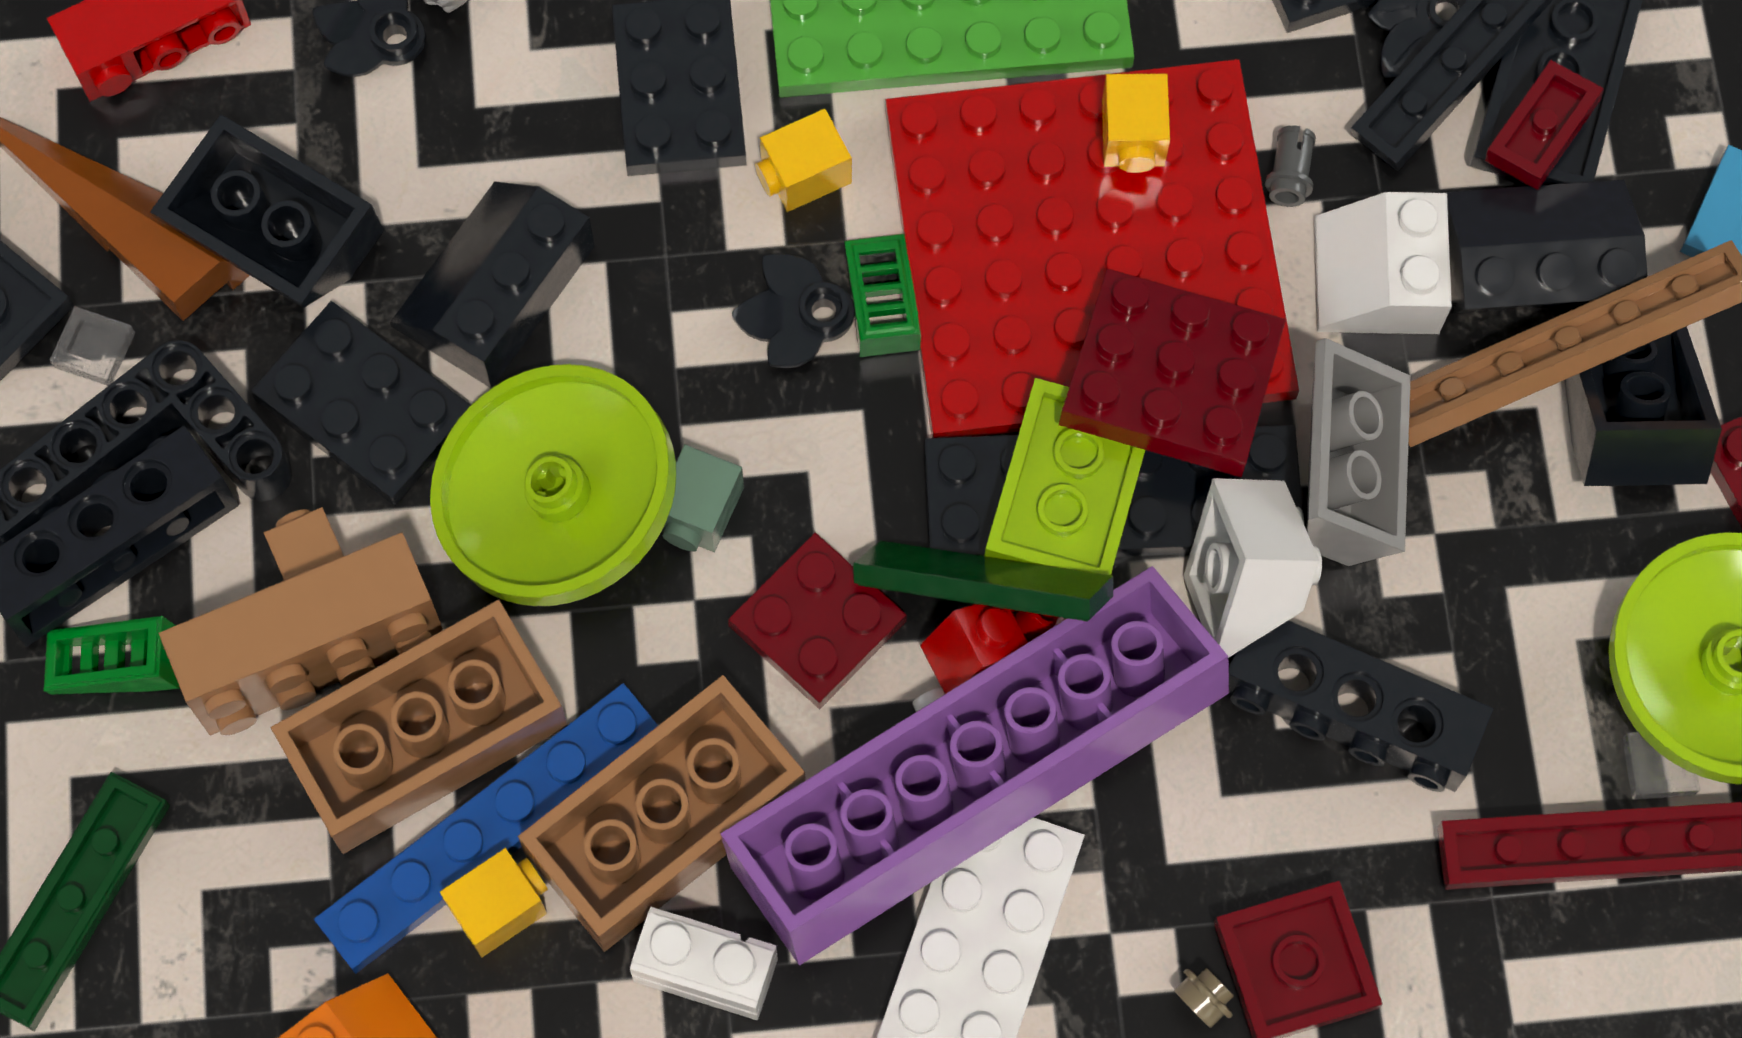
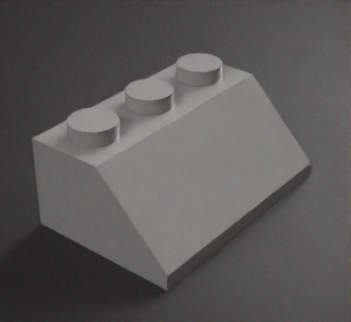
(1357, 456)

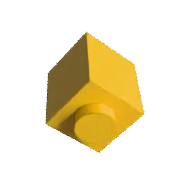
(1135, 121)
(804, 161)
(496, 900)

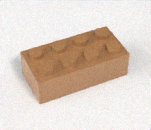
(301, 636)
(420, 726)
(659, 812)

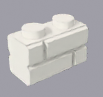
(703, 963)

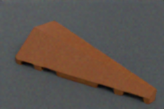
(119, 219)

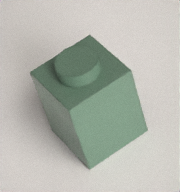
(702, 500)

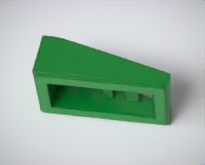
(884, 337)
(148, 663)

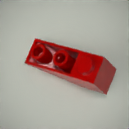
(126, 39)
(978, 638)

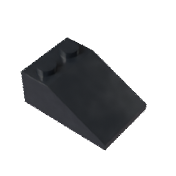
(1644, 417)

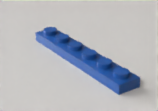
(410, 884)

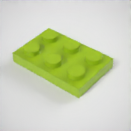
(1063, 491)

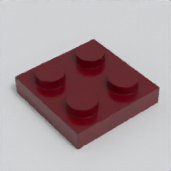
(816, 621)
(1298, 962)

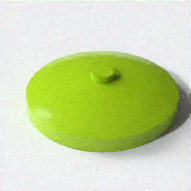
(553, 485)
(1681, 655)

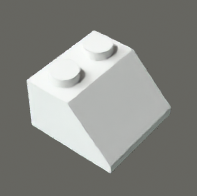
(1384, 265)
(1250, 561)

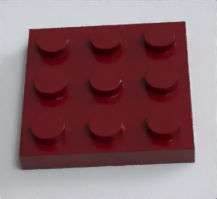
(1173, 373)

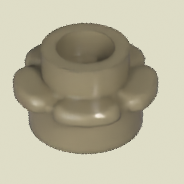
(1205, 996)

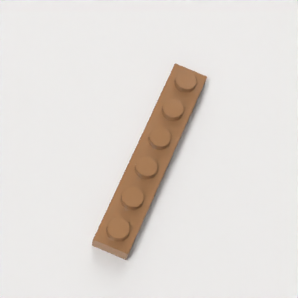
(1575, 342)

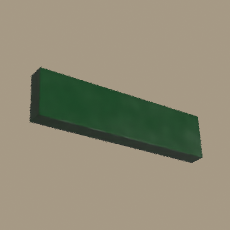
(983, 580)
(75, 897)

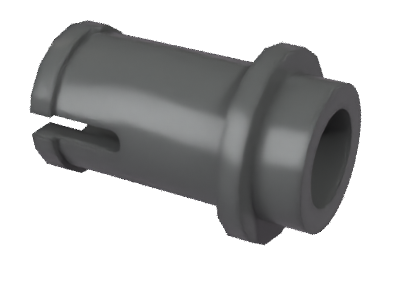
(1290, 178)

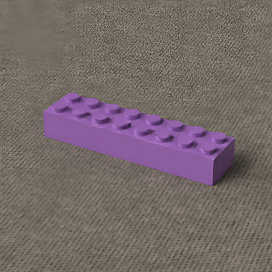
(975, 765)

